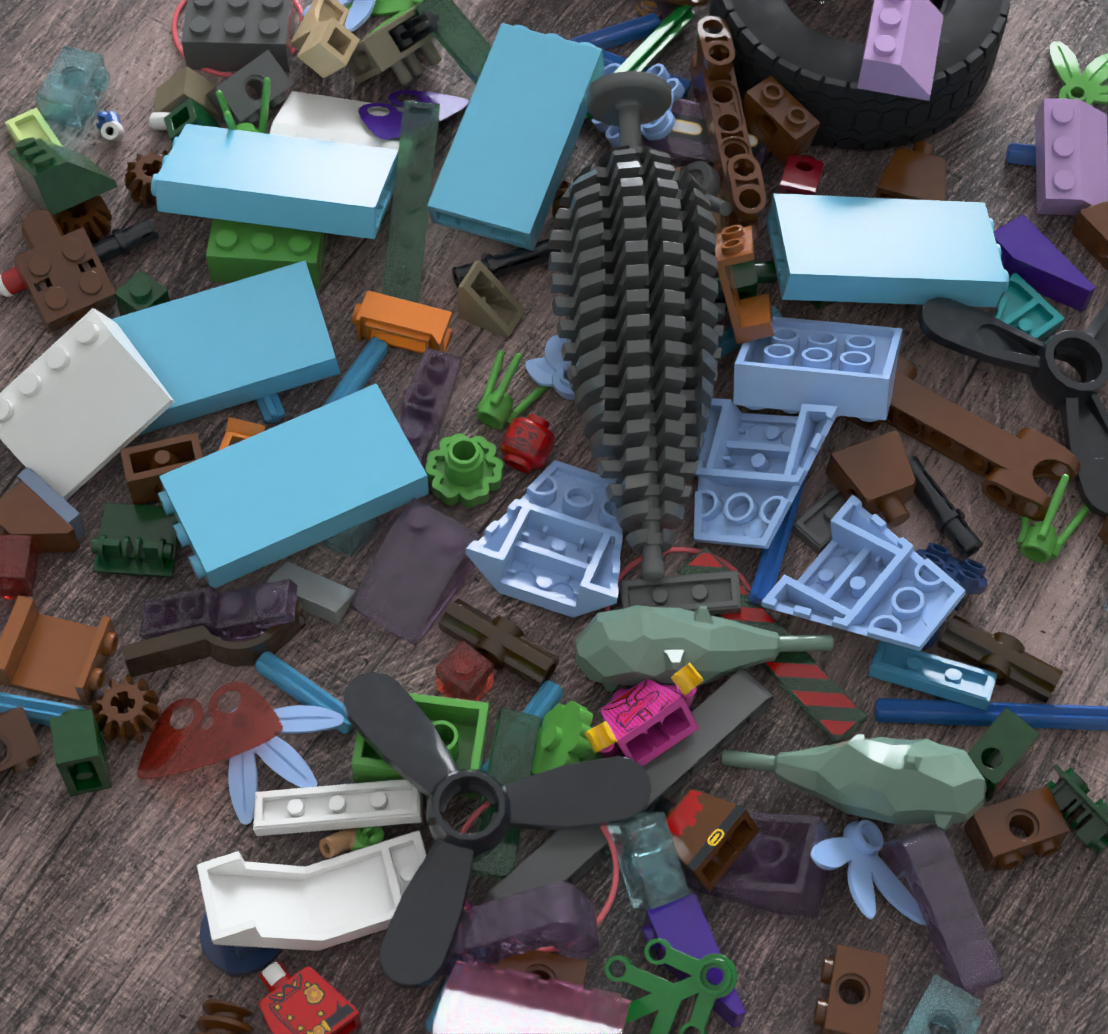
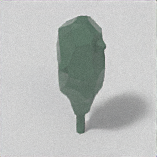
(659, 641)
(880, 778)

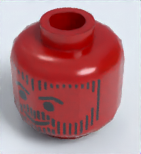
(527, 443)

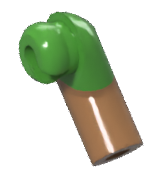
(350, 840)

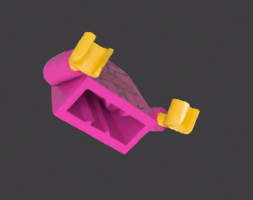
(647, 718)

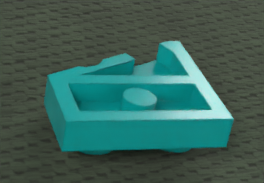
(1027, 310)

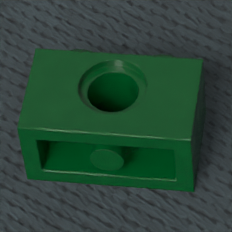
(80, 752)

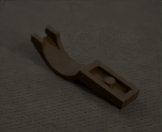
(199, 643)

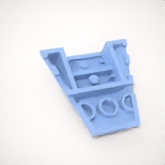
(753, 470)
(556, 544)
(870, 584)

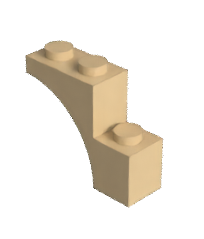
(323, 39)

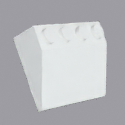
(329, 120)
(80, 404)

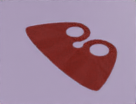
(186, 749)

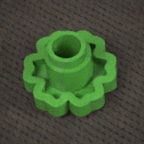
(464, 470)
(563, 738)

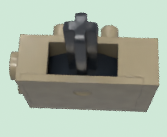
(394, 47)

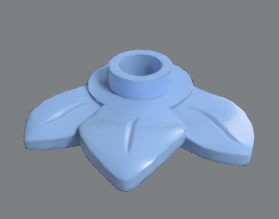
(551, 369)

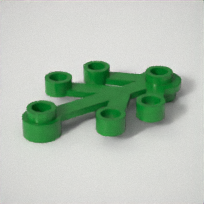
(666, 995)

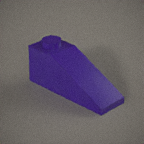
(1042, 264)
(687, 931)

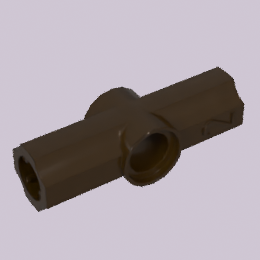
(499, 642)
(1001, 655)

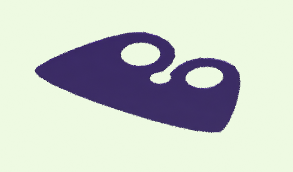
(389, 126)

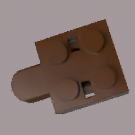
(64, 270)

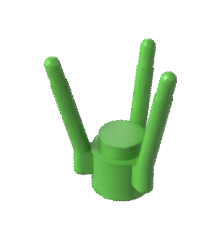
(248, 126)
(497, 408)
(1040, 541)

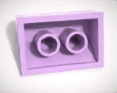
(901, 48)
(1070, 156)

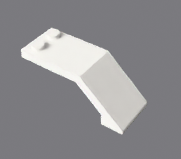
(309, 904)

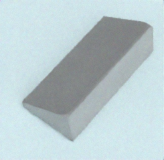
(317, 594)

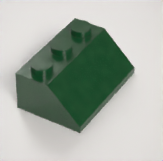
(56, 175)

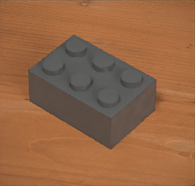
(235, 32)

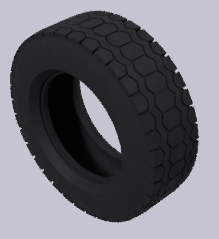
(826, 71)

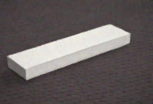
(337, 807)

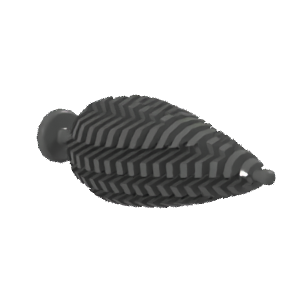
(639, 314)

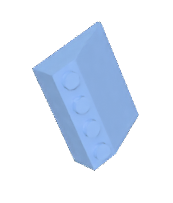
(819, 366)

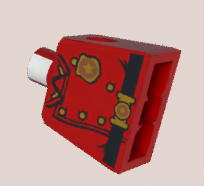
(304, 1004)

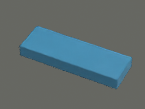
(933, 675)

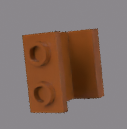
(750, 316)
(54, 653)

